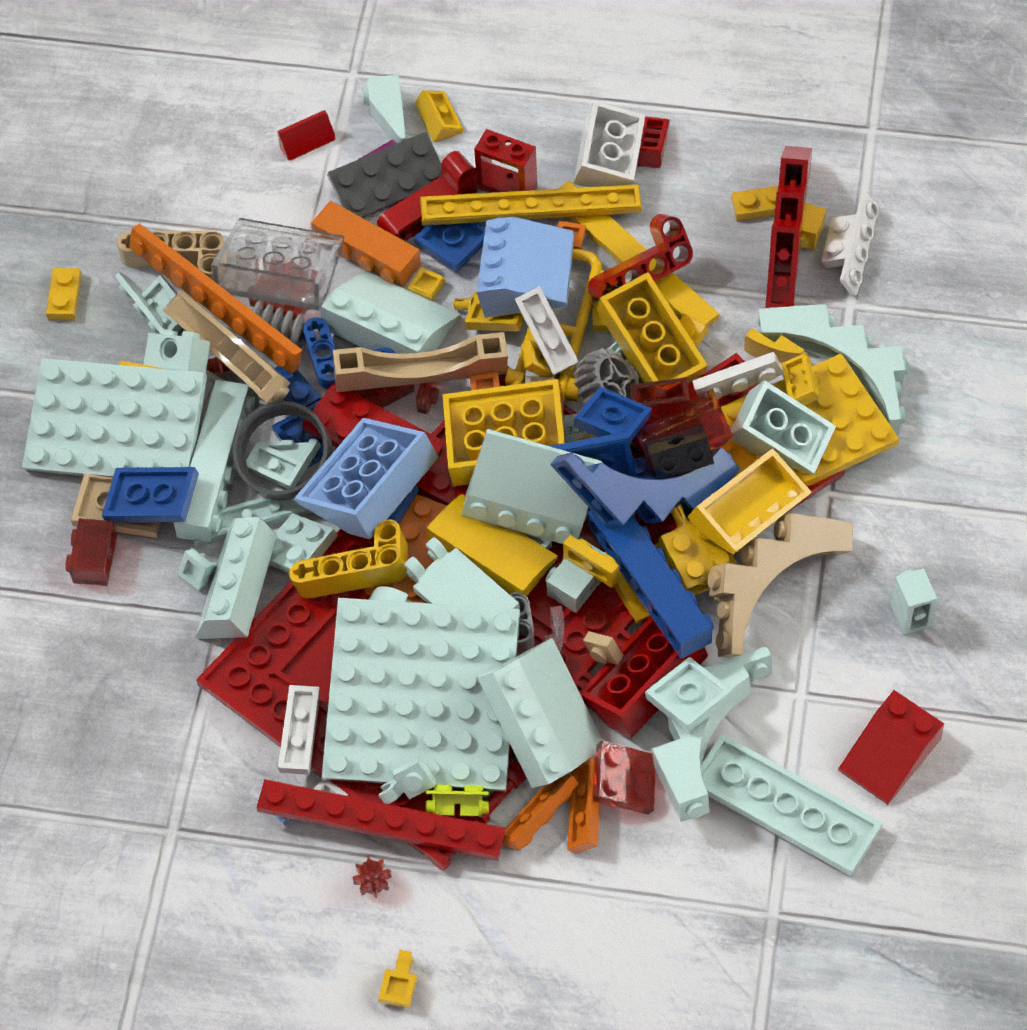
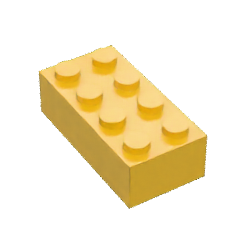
(650, 332)

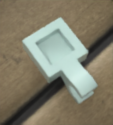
(410, 779)

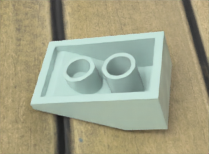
(781, 423)

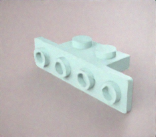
(151, 301)

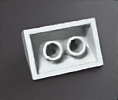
(609, 146)

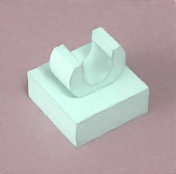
(196, 568)

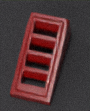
(653, 142)

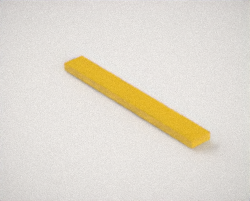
(531, 204)
(623, 246)

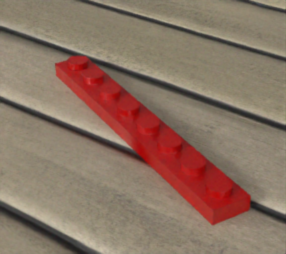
(381, 820)

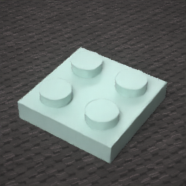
(300, 540)
(689, 694)

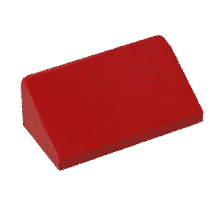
(306, 135)

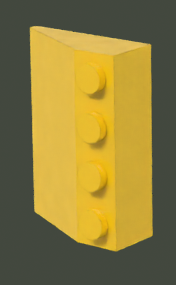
(519, 410)

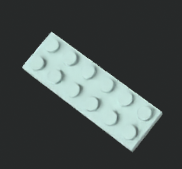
(788, 805)

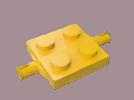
(476, 321)
(692, 552)

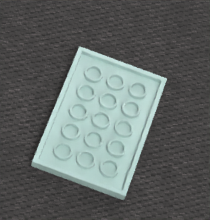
(112, 418)

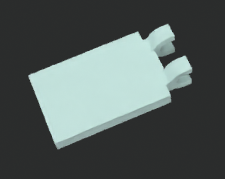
(455, 580)

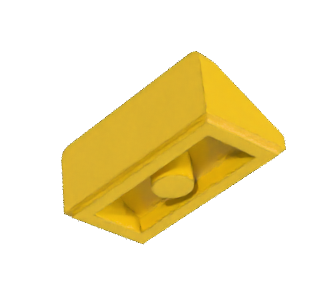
(438, 115)

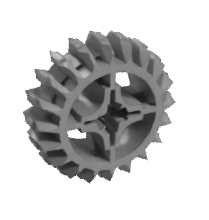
(604, 370)

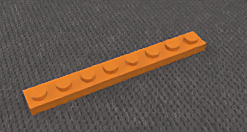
(215, 299)

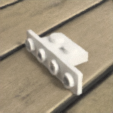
(850, 241)

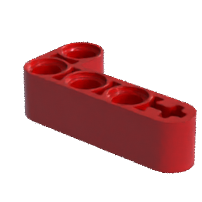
(457, 178)
(639, 264)

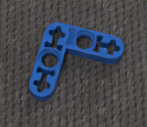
(323, 364)

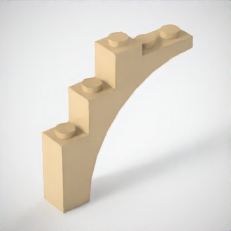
(228, 348)
(762, 561)

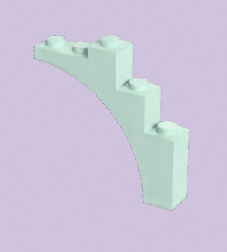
(814, 331)

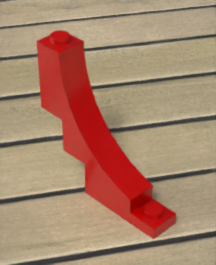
(787, 226)

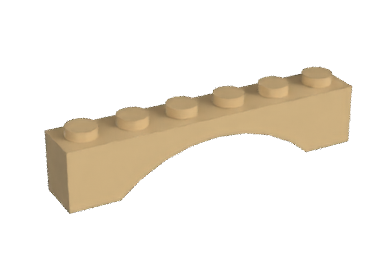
(371, 369)

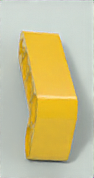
(355, 568)

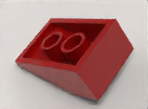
(892, 747)

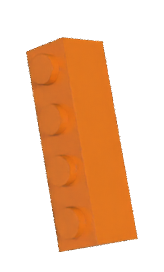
(369, 244)

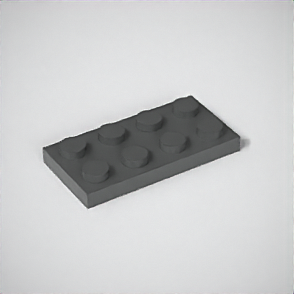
(386, 176)

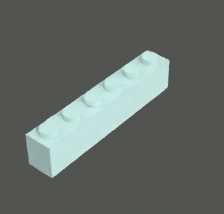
(214, 459)

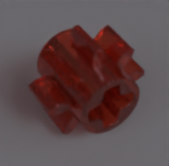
(370, 869)

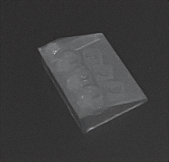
(277, 263)

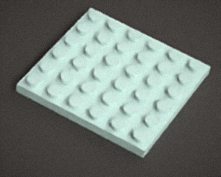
(412, 690)

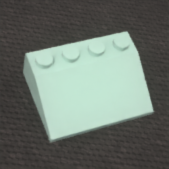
(387, 316)
(521, 489)
(541, 713)

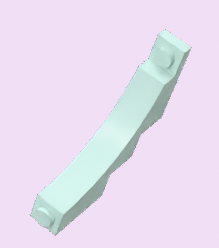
(681, 760)

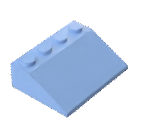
(520, 258)
(368, 476)

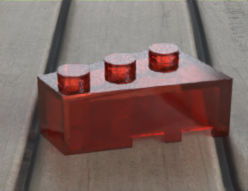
(706, 413)

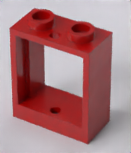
(517, 154)

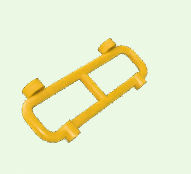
(576, 332)

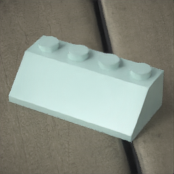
(237, 580)

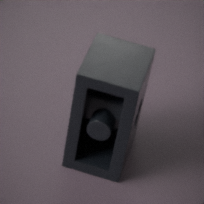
(680, 452)

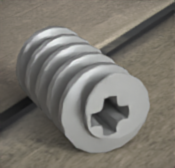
(285, 325)

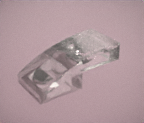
(557, 624)

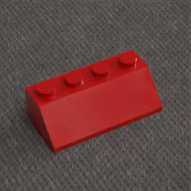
(619, 690)

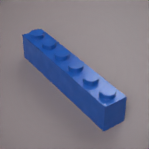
(655, 584)

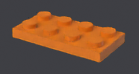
(414, 527)

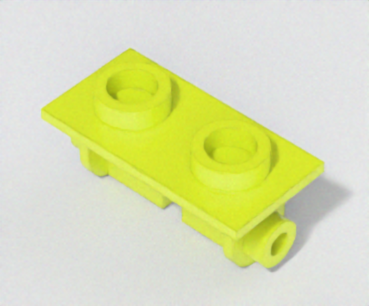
(471, 800)

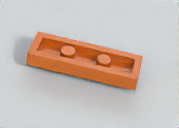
(583, 811)
(538, 812)

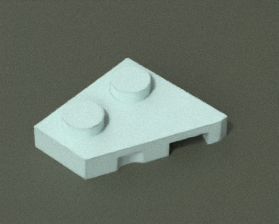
(282, 461)

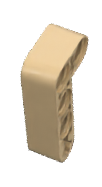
(192, 245)

